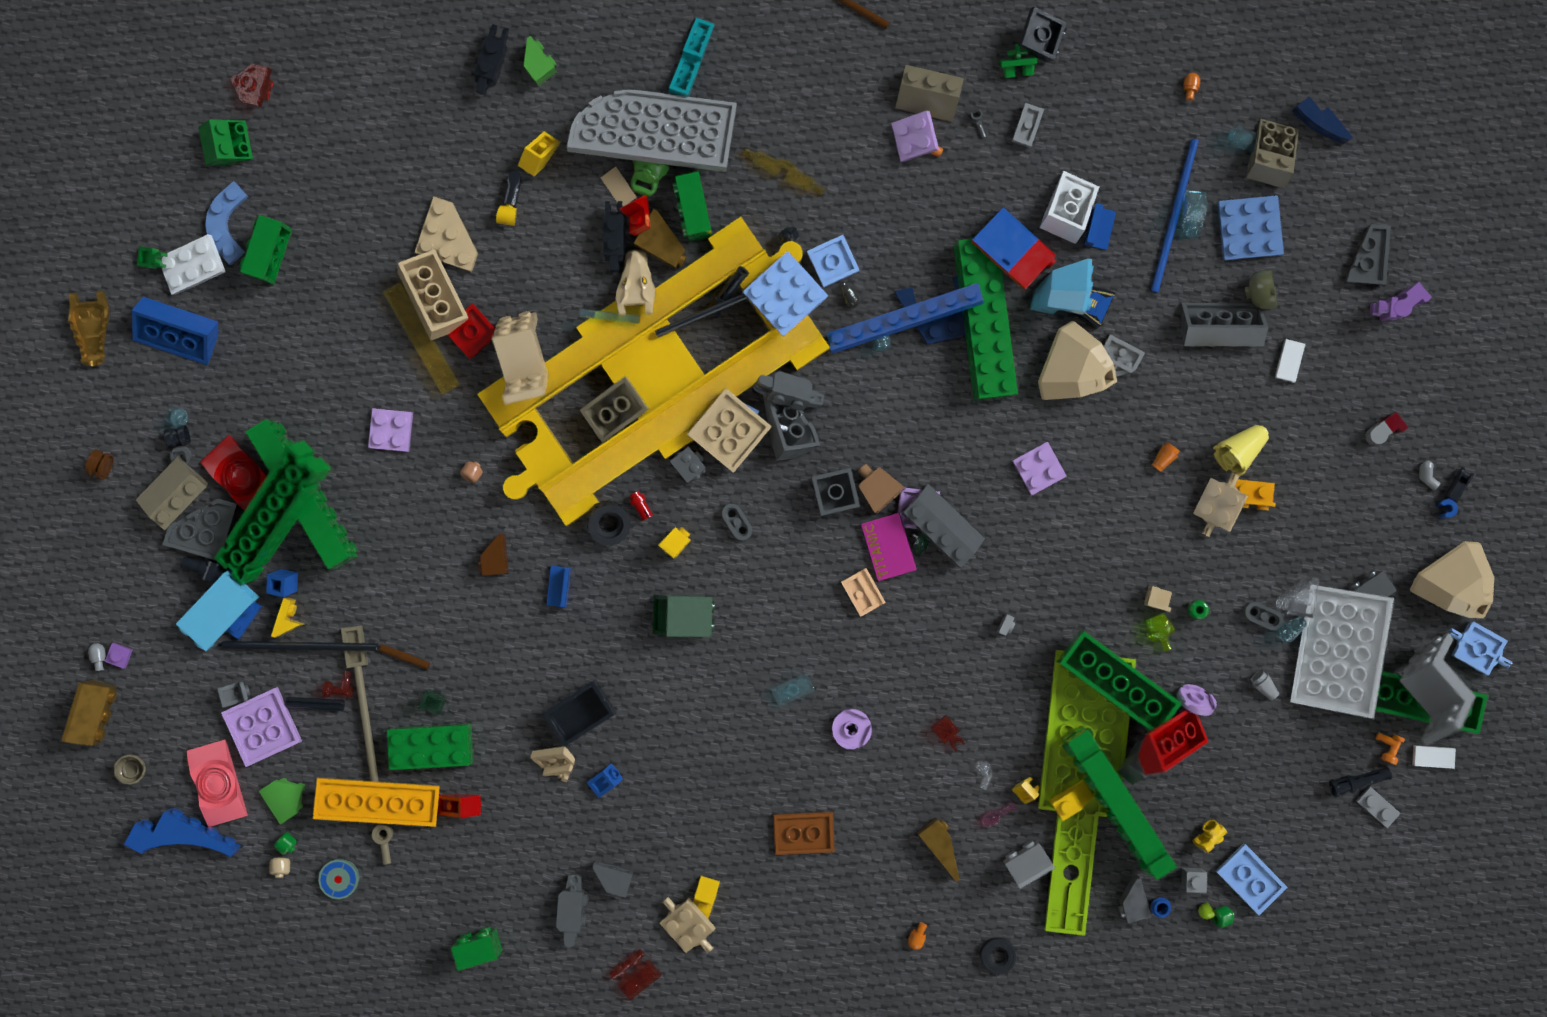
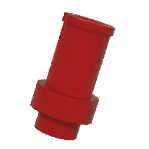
(641, 506)

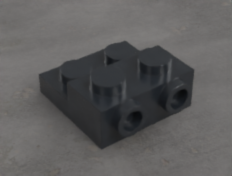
(1042, 34)

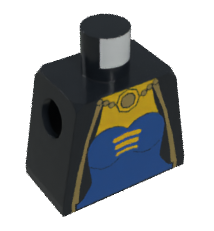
(1100, 303)

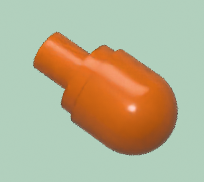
(1191, 85)
(917, 937)

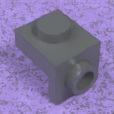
(233, 694)

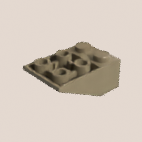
(1273, 154)

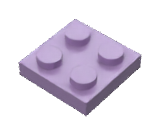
(915, 136)
(390, 430)
(1039, 468)

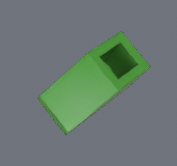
(537, 63)

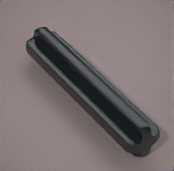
(315, 703)

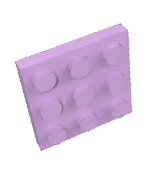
(261, 726)

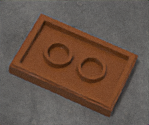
(803, 833)

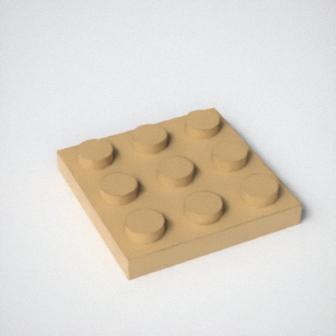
(729, 430)

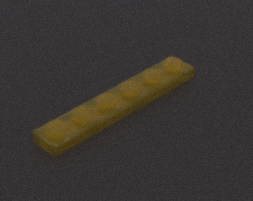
(427, 349)

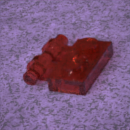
(639, 979)

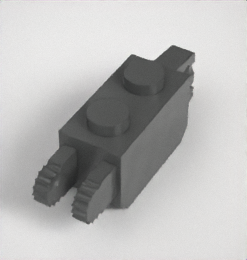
(789, 391)
(570, 909)

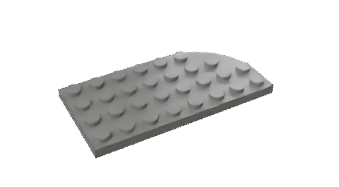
(656, 129)

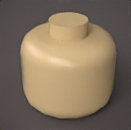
(279, 867)

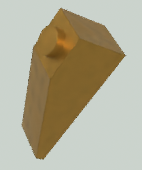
(939, 842)

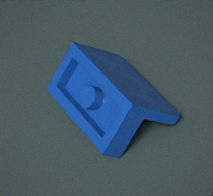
(1099, 227)
(558, 586)

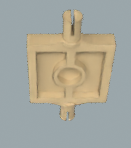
(1220, 504)
(687, 925)

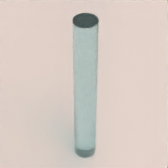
(609, 316)

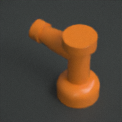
(1394, 743)

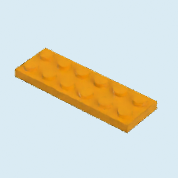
(376, 802)

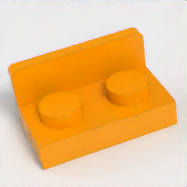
(1258, 493)

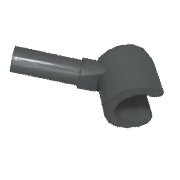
(977, 121)

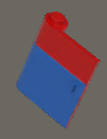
(1014, 248)

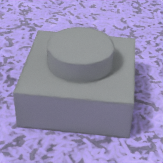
(1006, 625)

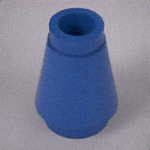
(1164, 908)

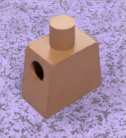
(879, 487)

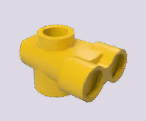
(1212, 835)

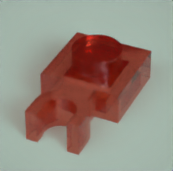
(947, 731)

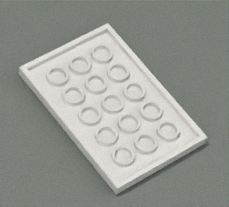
(1343, 652)

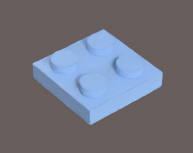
(833, 261)

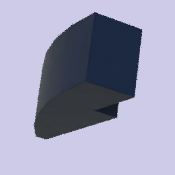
(1322, 122)

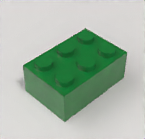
(692, 207)
(265, 249)

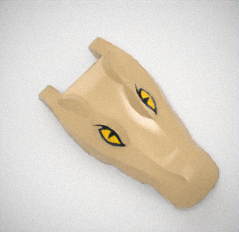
(635, 283)

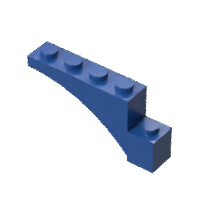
(178, 829)

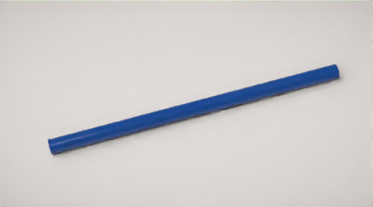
(1174, 215)

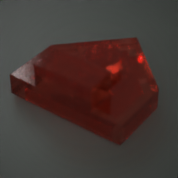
(253, 84)

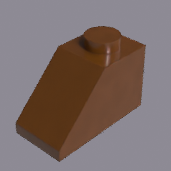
(494, 558)

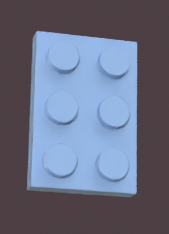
(1251, 879)

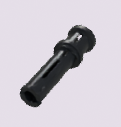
(729, 288)
(1351, 783)

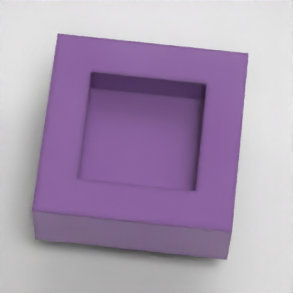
(118, 655)

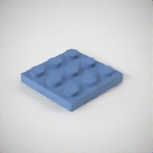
(1250, 228)

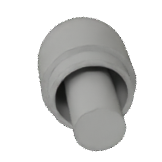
(97, 655)

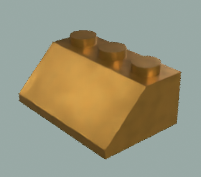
(89, 713)

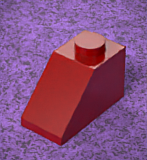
(459, 805)

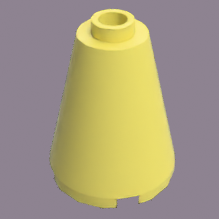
(1241, 449)

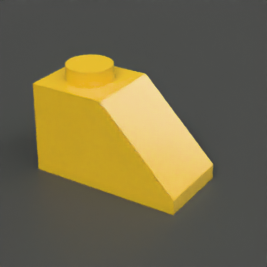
(538, 153)
(675, 542)
(1071, 800)

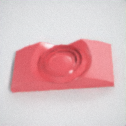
(216, 783)

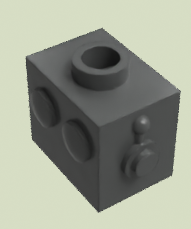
(689, 464)

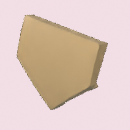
(554, 761)

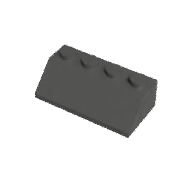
(1223, 324)
(943, 526)

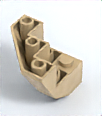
(1075, 365)
(1458, 581)

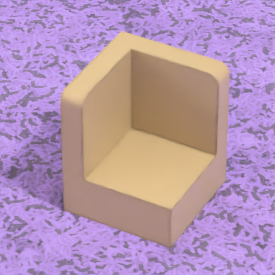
(1158, 598)

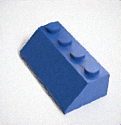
(174, 330)

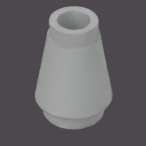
(1264, 684)

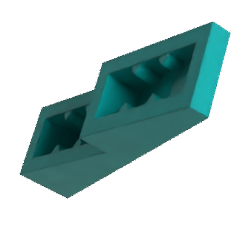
(691, 58)

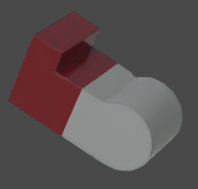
(1379, 432)

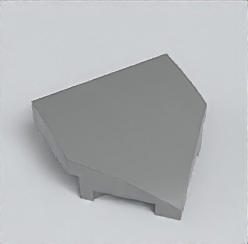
(1123, 355)

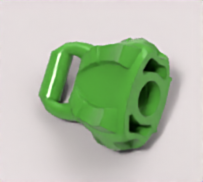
(647, 173)

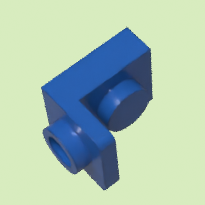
(605, 780)

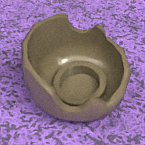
(126, 771)

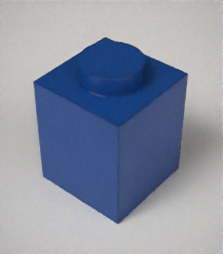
(282, 582)

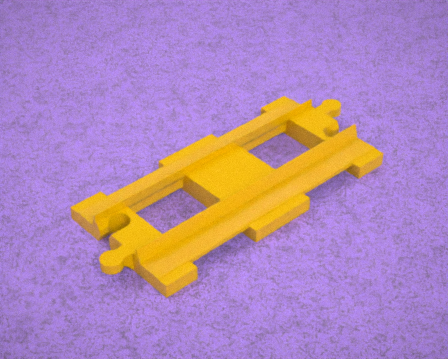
(659, 372)

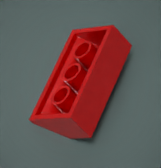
(1172, 742)

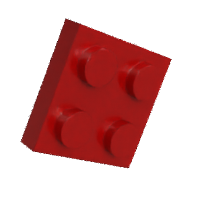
(473, 333)

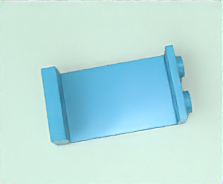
(216, 611)

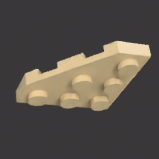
(447, 235)

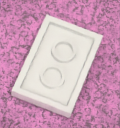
(192, 264)

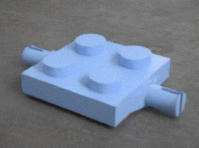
(1479, 648)

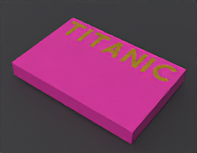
(889, 546)

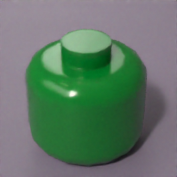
(1198, 609)
(285, 844)
(1224, 917)

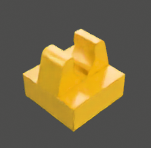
(1026, 791)

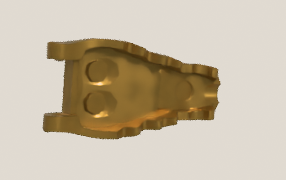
(89, 325)

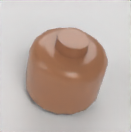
(471, 471)

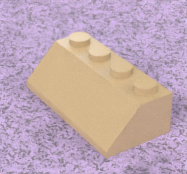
(432, 294)

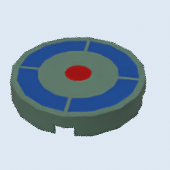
(338, 878)

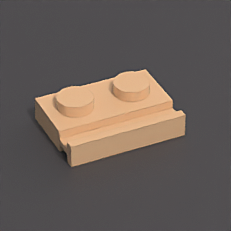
(863, 592)

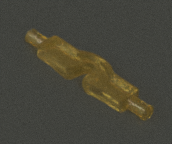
(774, 166)

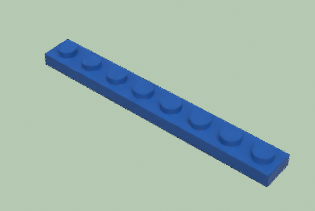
(905, 318)

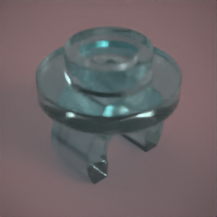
(178, 417)

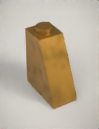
(661, 242)

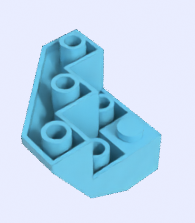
(1065, 289)

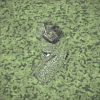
(986, 773)

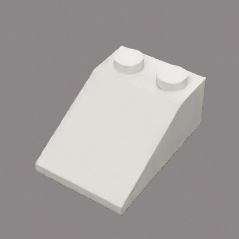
(1069, 207)

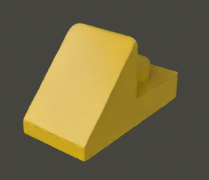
(283, 622)
(706, 895)

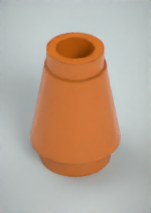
(1165, 456)

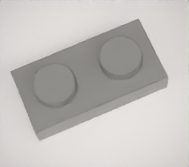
(1027, 125)
(1378, 807)

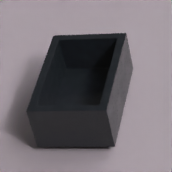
(579, 713)

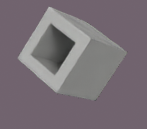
(1194, 880)

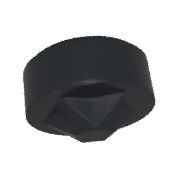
(788, 234)

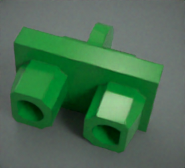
(1027, 63)

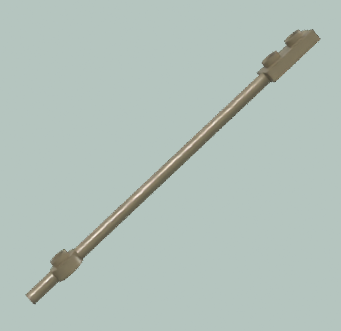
(357, 660)

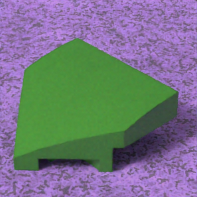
(283, 798)

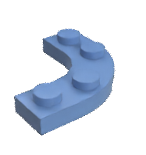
(218, 218)

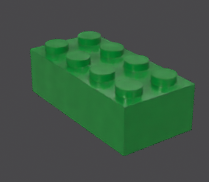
(430, 746)

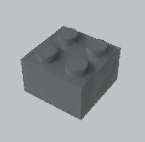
(835, 491)

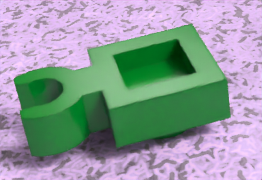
(150, 257)

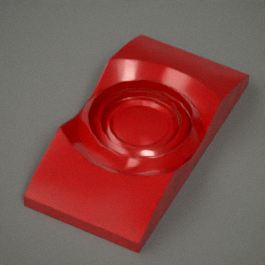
(235, 471)

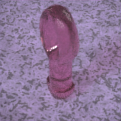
(993, 816)

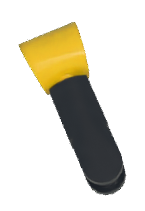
(507, 214)

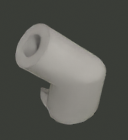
(1426, 475)

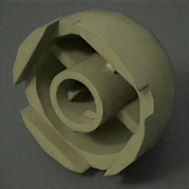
(1262, 290)

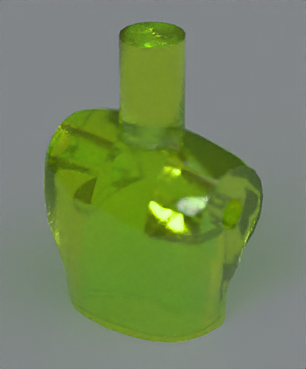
(1159, 629)

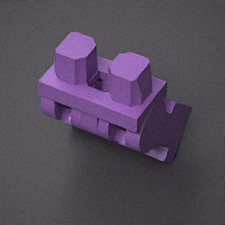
(1401, 304)

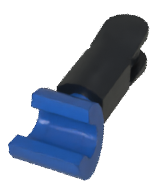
(1455, 493)

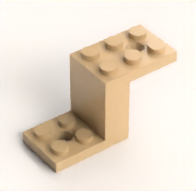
(520, 357)

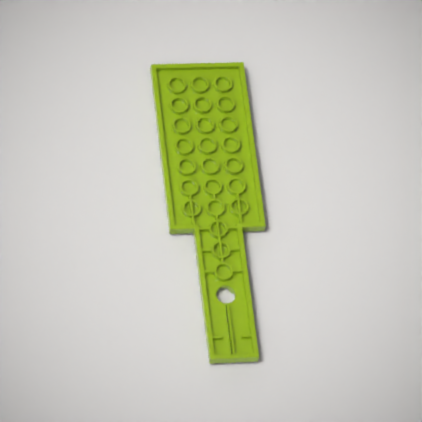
(1075, 838)

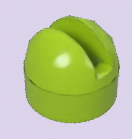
(1205, 911)

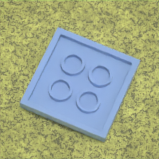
(785, 294)

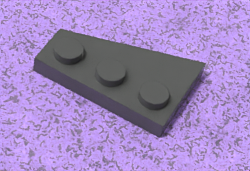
(1372, 257)

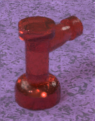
(345, 689)

